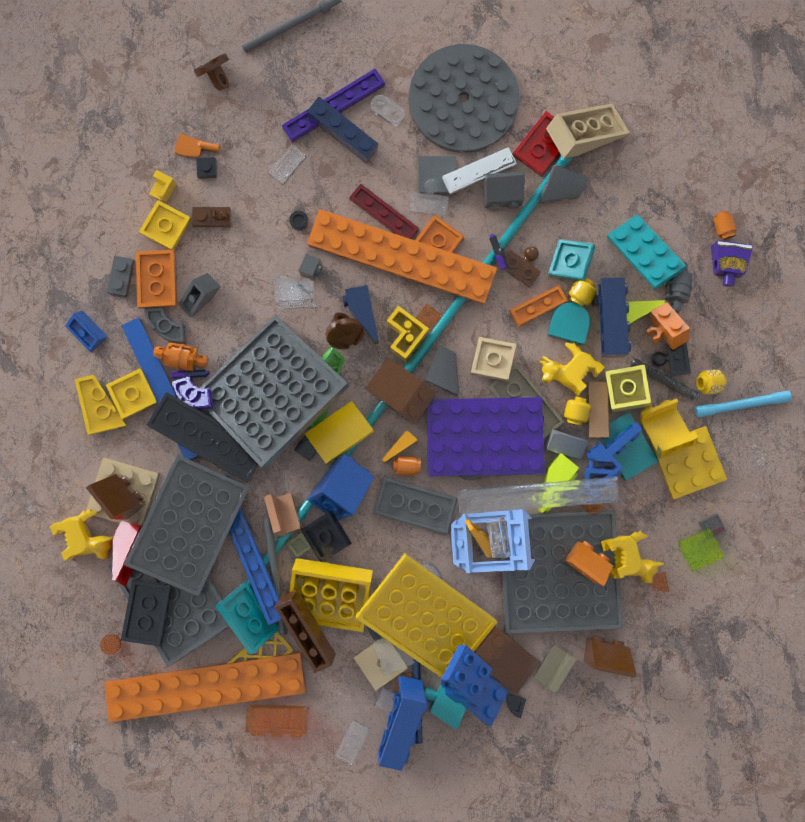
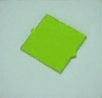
(701, 549)

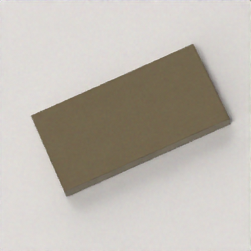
(520, 387)

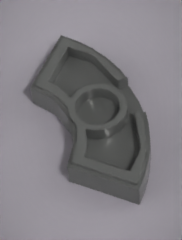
(164, 326)

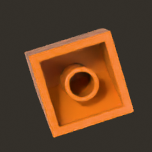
(589, 563)

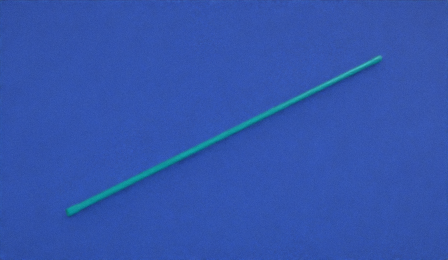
(432, 337)

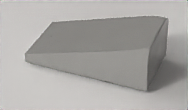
(566, 444)

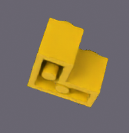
(410, 333)

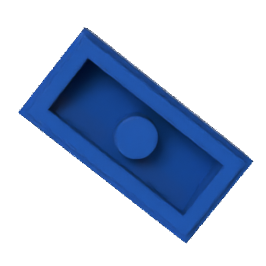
(85, 330)

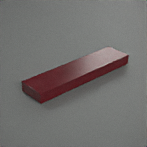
(383, 212)

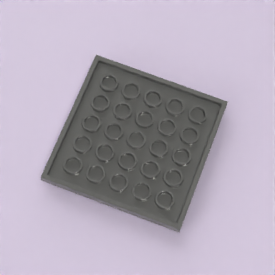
(272, 391)
(554, 593)

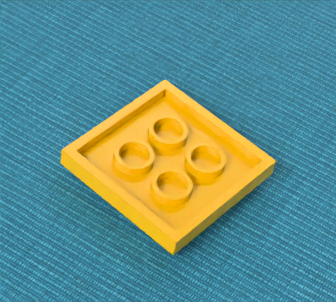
(692, 467)

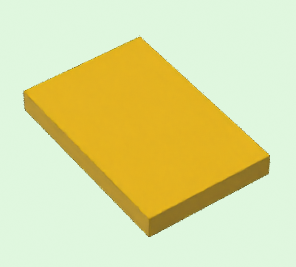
(339, 432)

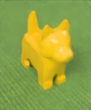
(572, 373)
(79, 538)
(628, 558)

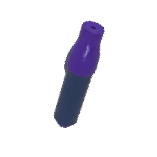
(193, 374)

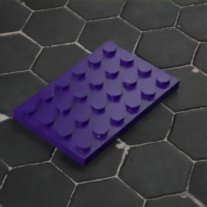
(485, 437)

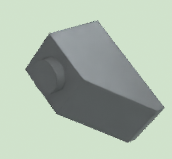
(199, 294)

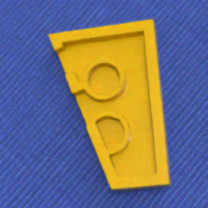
(96, 407)

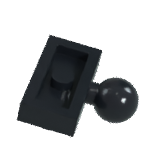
(677, 359)

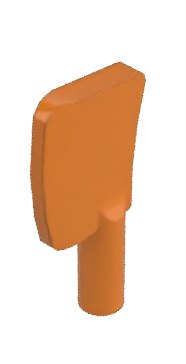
(193, 147)

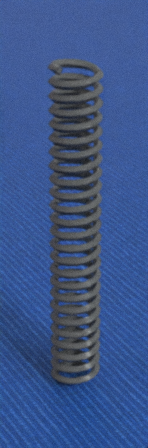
(667, 377)

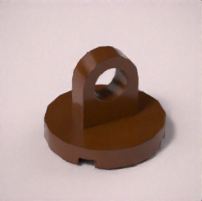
(215, 72)
(344, 331)

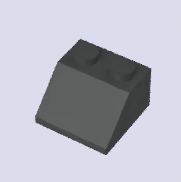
(504, 190)

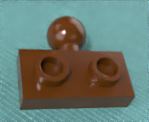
(521, 267)

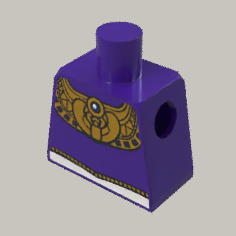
(730, 260)

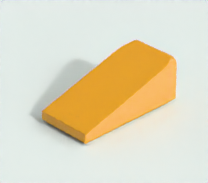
(403, 443)
(481, 537)

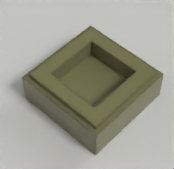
(298, 545)

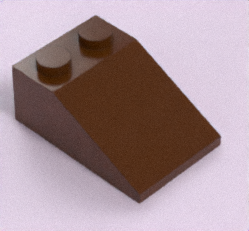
(400, 391)
(116, 496)
(609, 656)
(507, 659)

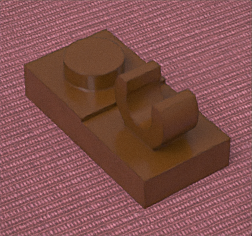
(211, 216)

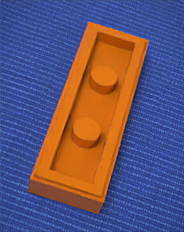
(538, 306)

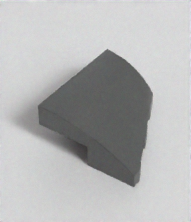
(563, 185)
(444, 371)

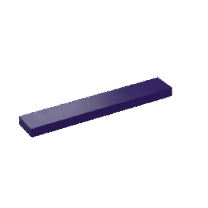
(339, 100)

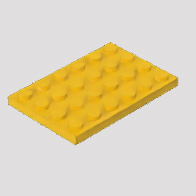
(424, 615)

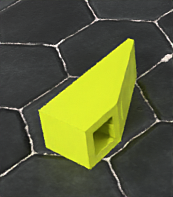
(559, 470)

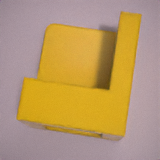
(163, 187)

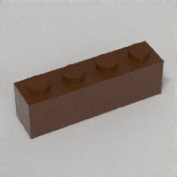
(305, 631)

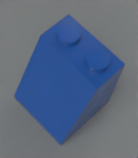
(341, 488)

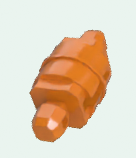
(180, 356)

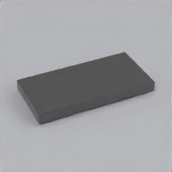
(415, 505)

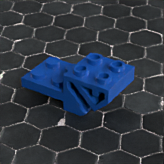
(604, 454)
(470, 683)

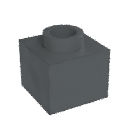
(310, 267)

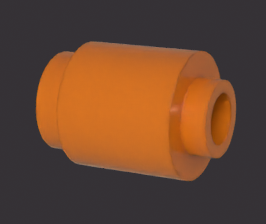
(725, 225)
(407, 465)

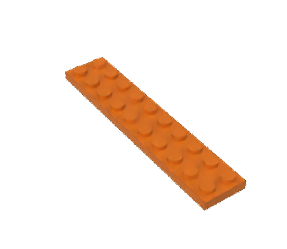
(402, 256)
(204, 687)

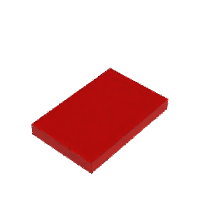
(538, 148)

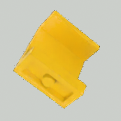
(667, 428)

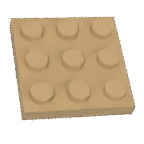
(142, 480)

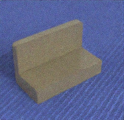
(555, 668)

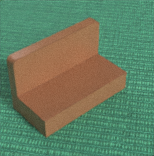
(282, 514)

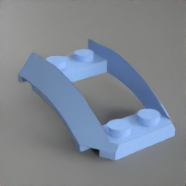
(518, 539)

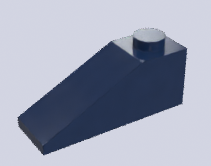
(361, 309)

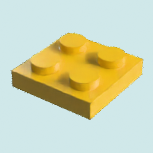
(165, 225)
(131, 394)

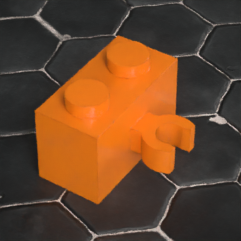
(669, 326)

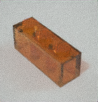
(276, 720)

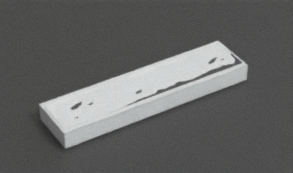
(477, 170)

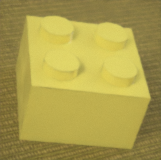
(628, 388)

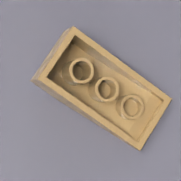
(586, 129)

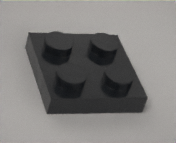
(326, 536)

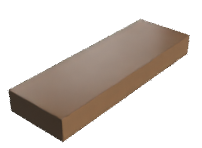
(598, 416)

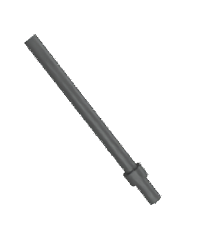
(322, 7)
(274, 566)

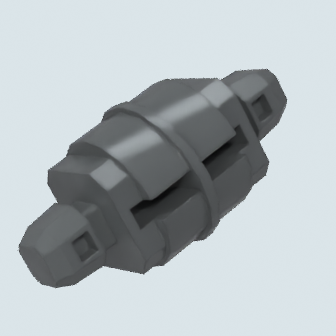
(679, 289)

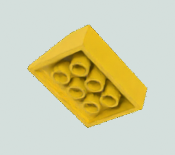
(332, 592)

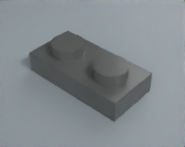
(120, 276)

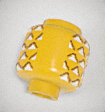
(711, 382)

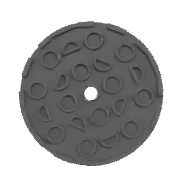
(458, 72)

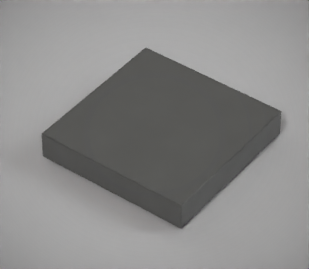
(435, 168)

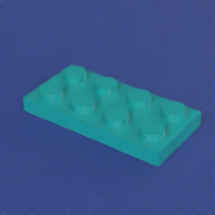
(646, 252)

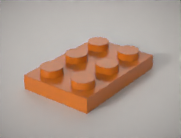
(156, 279)

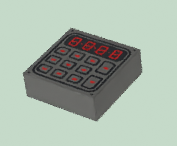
(714, 523)

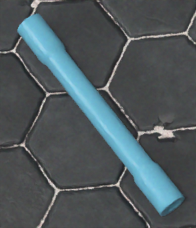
(711, 409)

